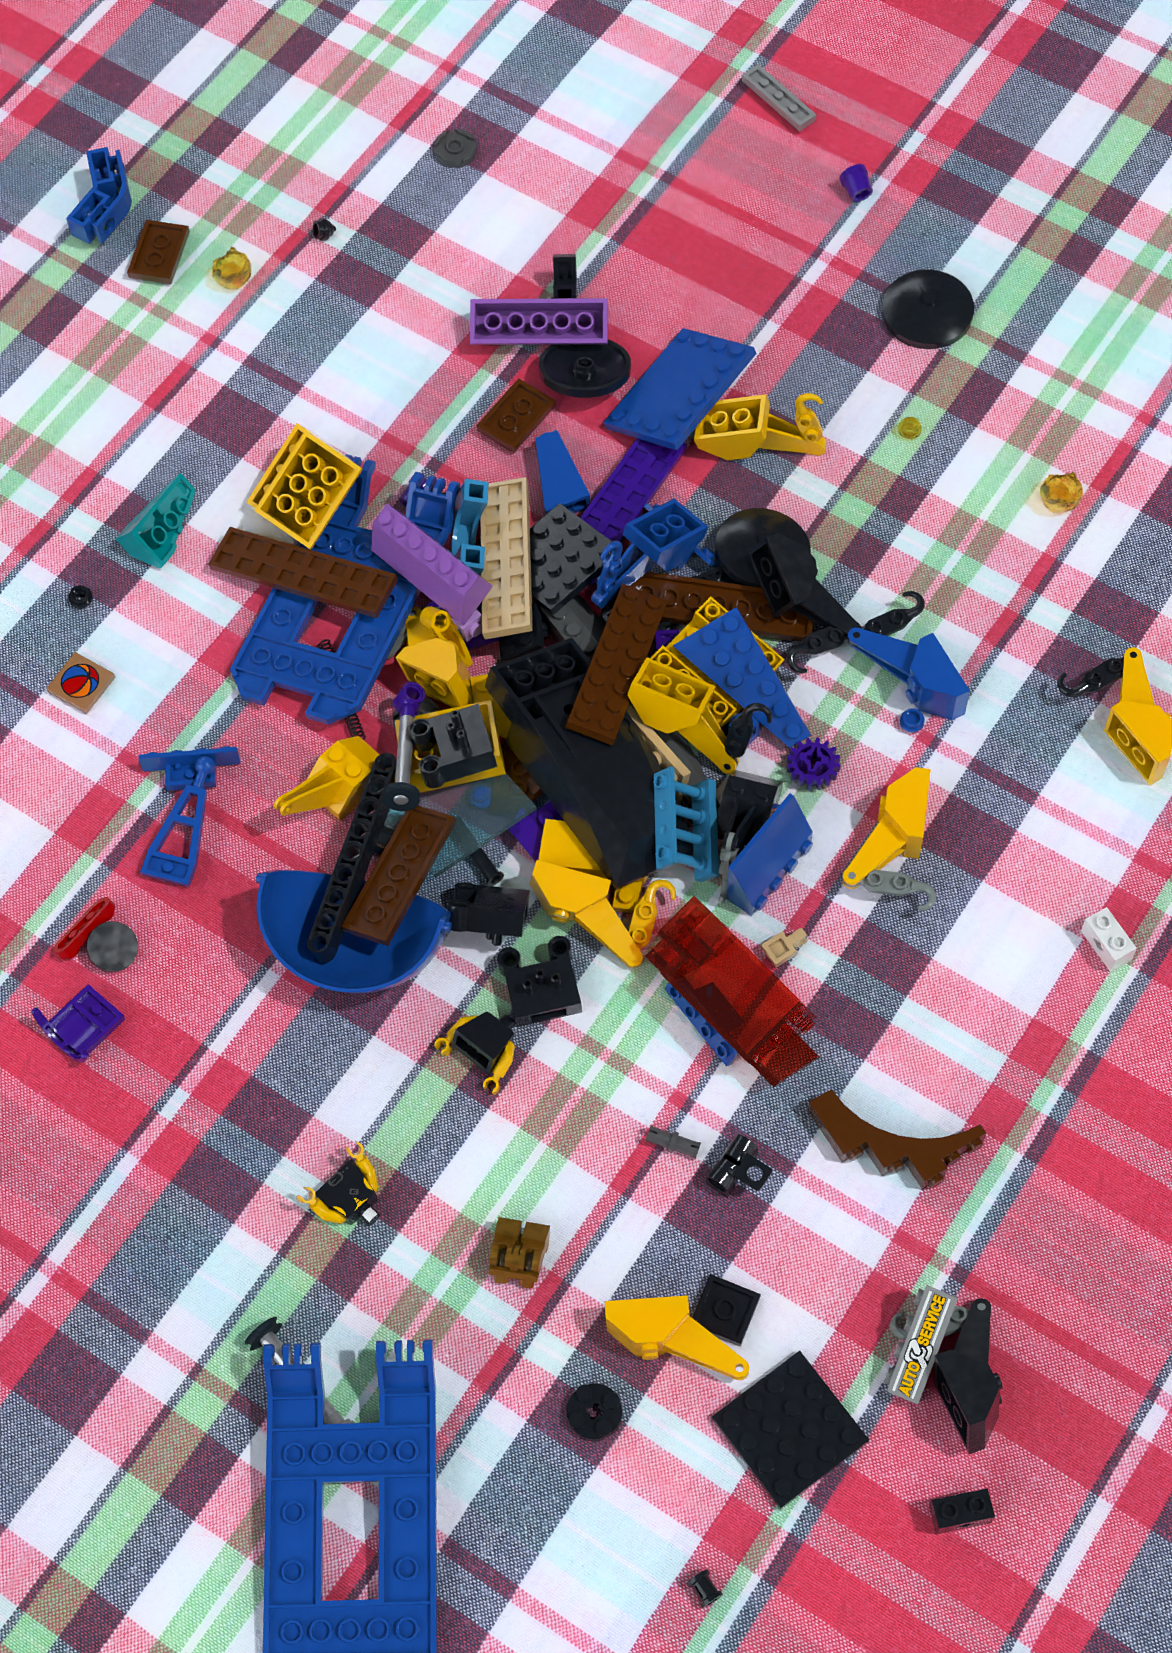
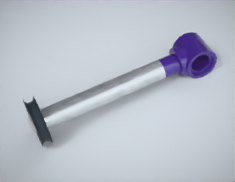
(401, 794)

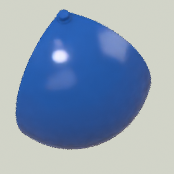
(286, 915)

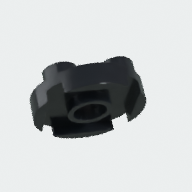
(601, 1426)

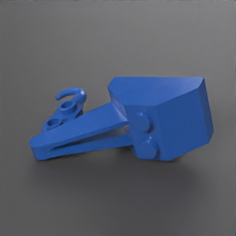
(665, 537)

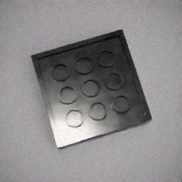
(563, 557)
(790, 1430)

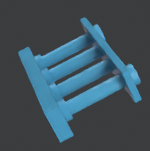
(703, 819)

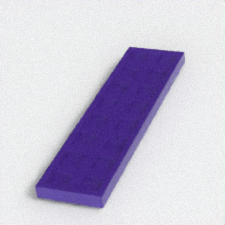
(630, 487)

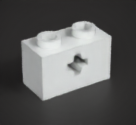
(1108, 939)

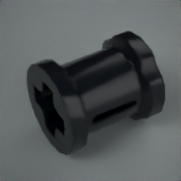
(704, 1588)

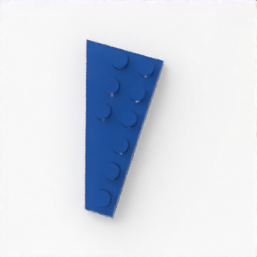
(738, 665)

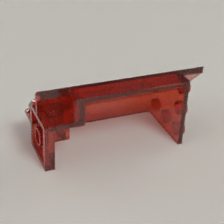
(734, 992)

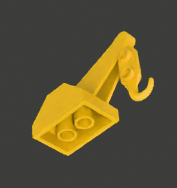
(743, 425)
(583, 899)

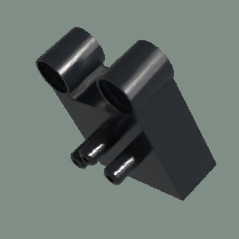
(461, 742)
(489, 910)
(541, 989)

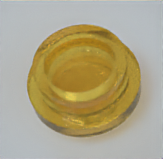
(910, 428)

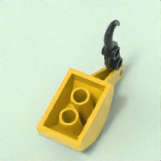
(679, 703)
(1135, 722)

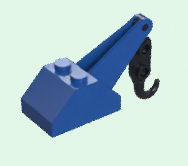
(925, 667)

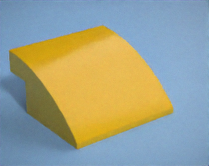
(304, 486)

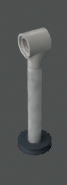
(266, 1334)

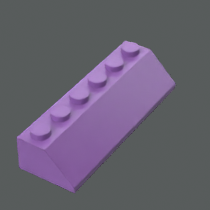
(539, 321)
(427, 564)

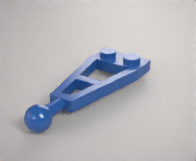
(170, 867)

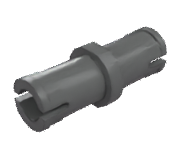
(673, 1142)

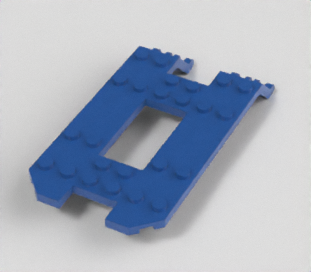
(343, 678)
(307, 1454)

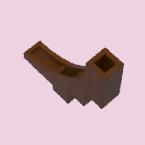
(923, 1157)

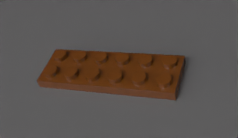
(398, 875)

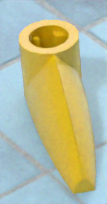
(445, 629)

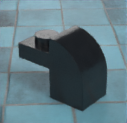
(564, 276)

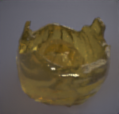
(232, 269)
(1061, 492)

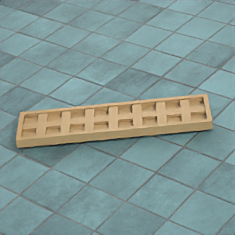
(507, 559)

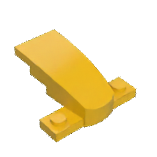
(564, 849)

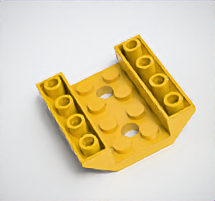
(721, 703)

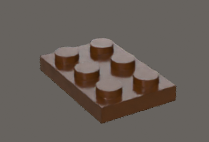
(158, 251)
(516, 415)

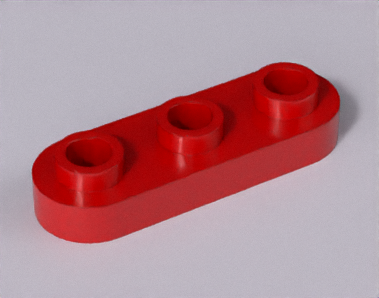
(79, 933)

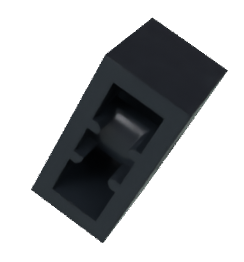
(961, 1511)

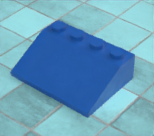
(769, 857)

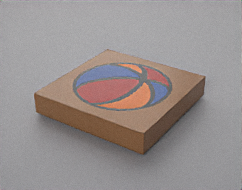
(81, 682)

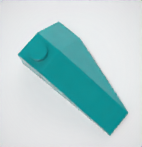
(155, 529)

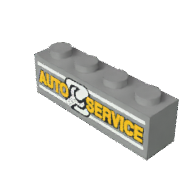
(921, 1345)

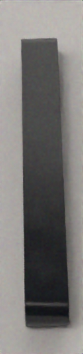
(353, 868)

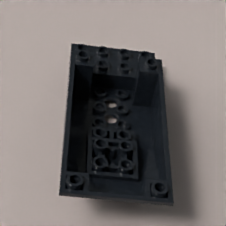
(594, 786)

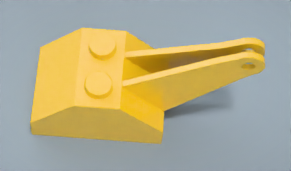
(334, 780)
(663, 1325)

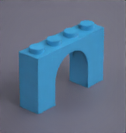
(467, 514)

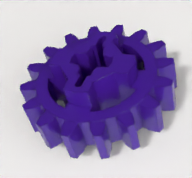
(824, 769)

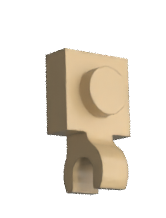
(782, 948)

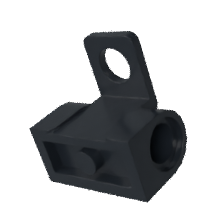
(733, 1166)

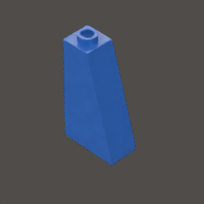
(559, 475)

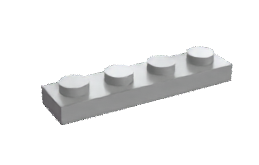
(779, 97)

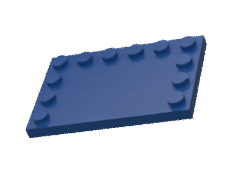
(680, 388)

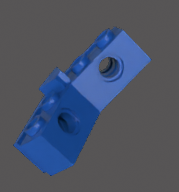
(104, 200)

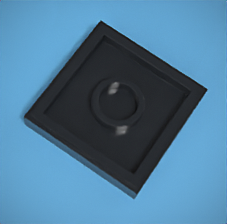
(726, 1309)

